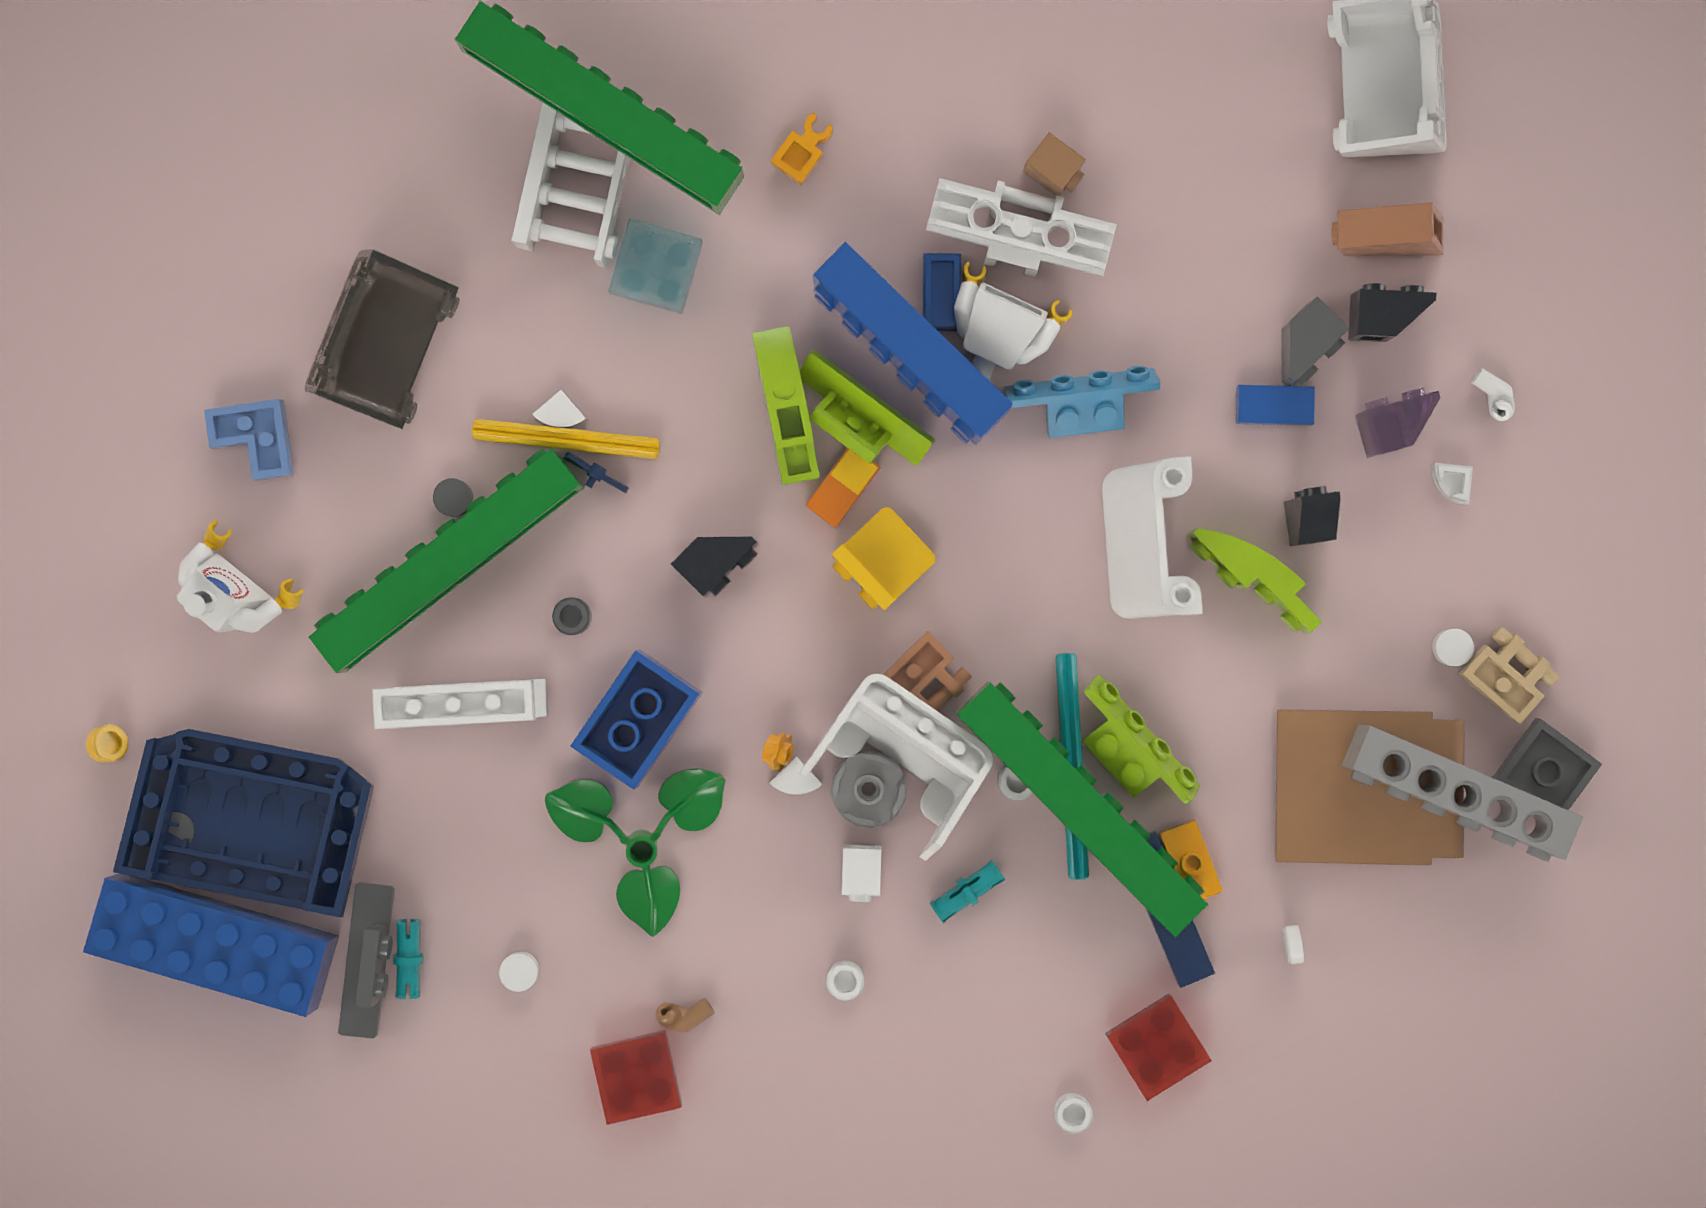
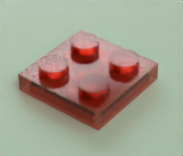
(1158, 1047)
(636, 1077)

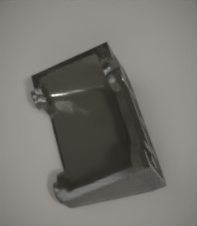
(380, 337)

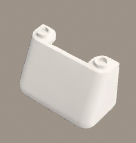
(1390, 77)
(1138, 542)

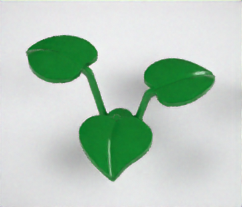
(645, 894)

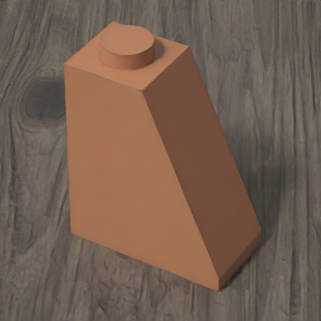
(1389, 231)

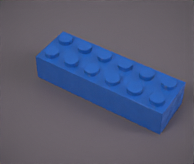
(910, 344)
(211, 944)

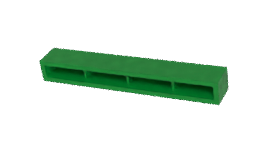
(600, 107)
(446, 561)
(1082, 808)

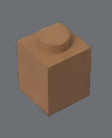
(1055, 166)

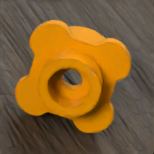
(778, 751)

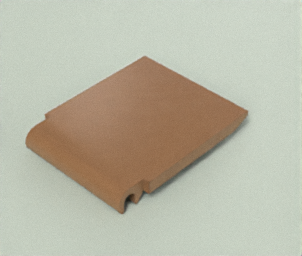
(1343, 821)

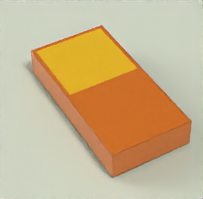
(842, 488)

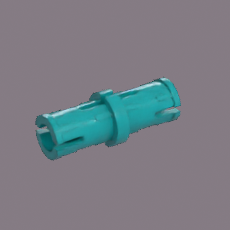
(967, 891)
(407, 958)

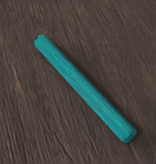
(1071, 739)

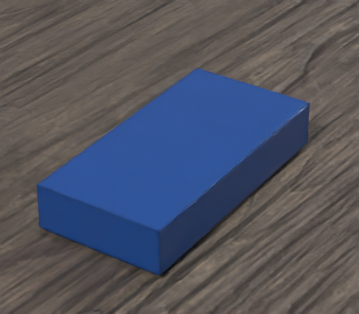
(941, 289)
(1275, 405)

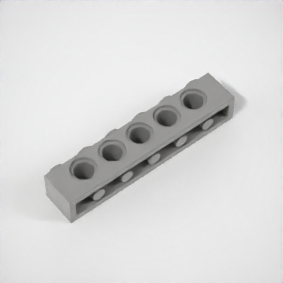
(1554, 825)

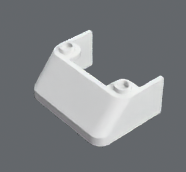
(917, 740)

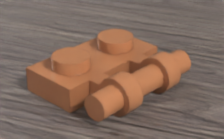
(924, 663)

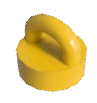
(107, 743)

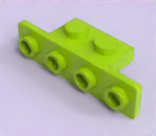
(859, 416)
(1131, 749)

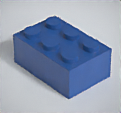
(636, 719)

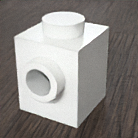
(861, 872)

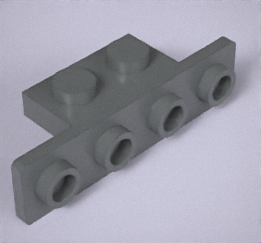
(366, 960)

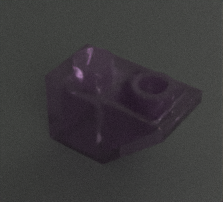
(1395, 425)

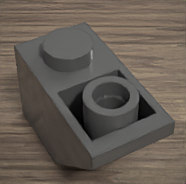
(1307, 338)

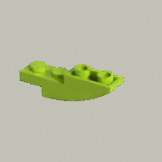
(786, 405)
(1246, 564)

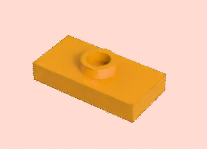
(1190, 852)

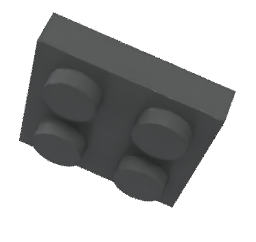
(1548, 766)

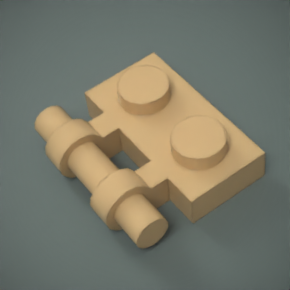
(1501, 683)

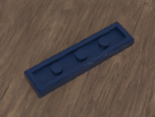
(1185, 951)

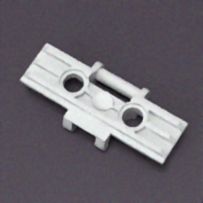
(1018, 237)

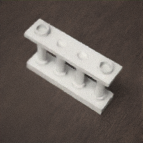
(539, 192)
(460, 703)

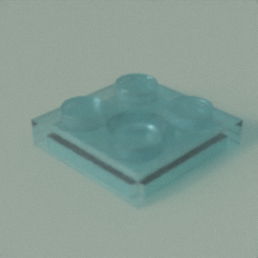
(655, 266)

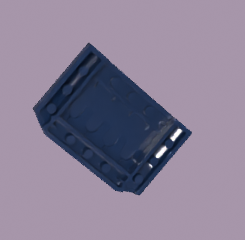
(263, 818)

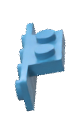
(1083, 402)

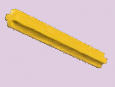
(566, 438)

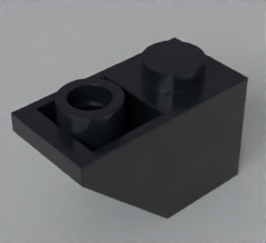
(1384, 313)
(1312, 516)
(712, 559)

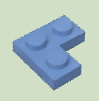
(261, 428)

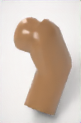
(682, 1018)

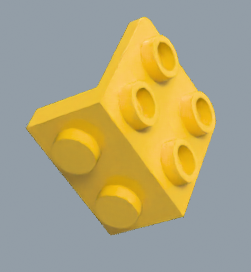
(883, 559)

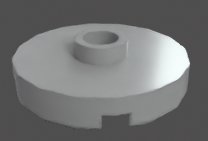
(868, 809)

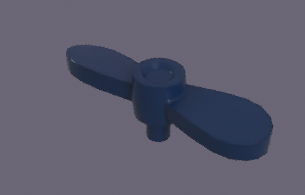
(594, 472)

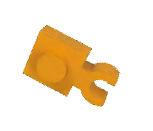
(799, 153)

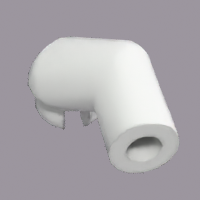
(1498, 392)

